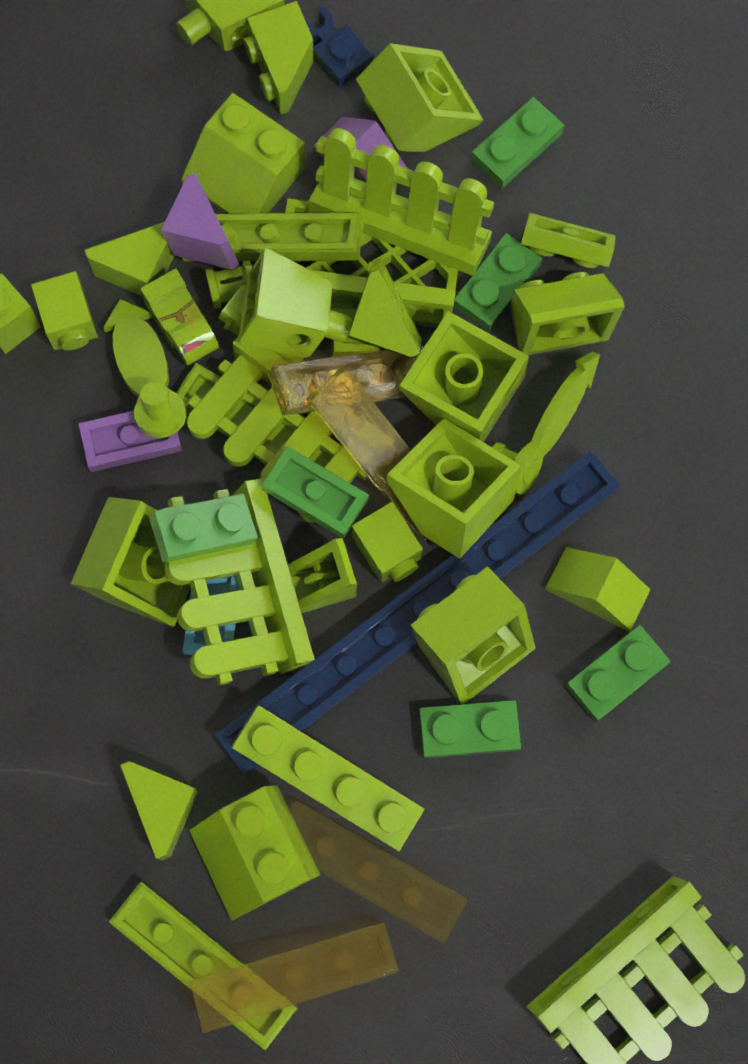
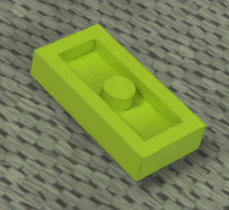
(582, 244)

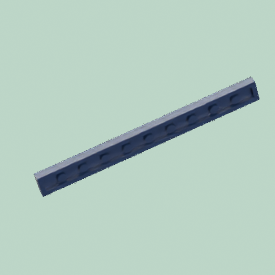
(389, 631)

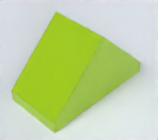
(132, 259)
(383, 315)
(323, 577)
(599, 586)
(161, 806)

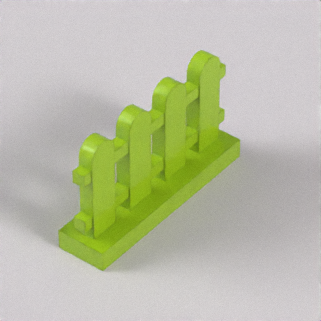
(403, 222)
(248, 438)
(270, 599)
(636, 941)

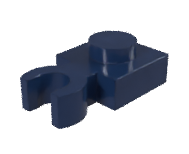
(339, 51)

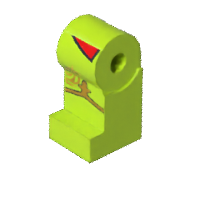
(179, 317)

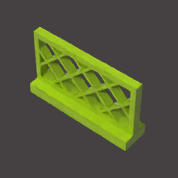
(424, 303)

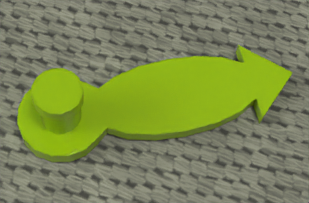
(145, 371)
(552, 422)

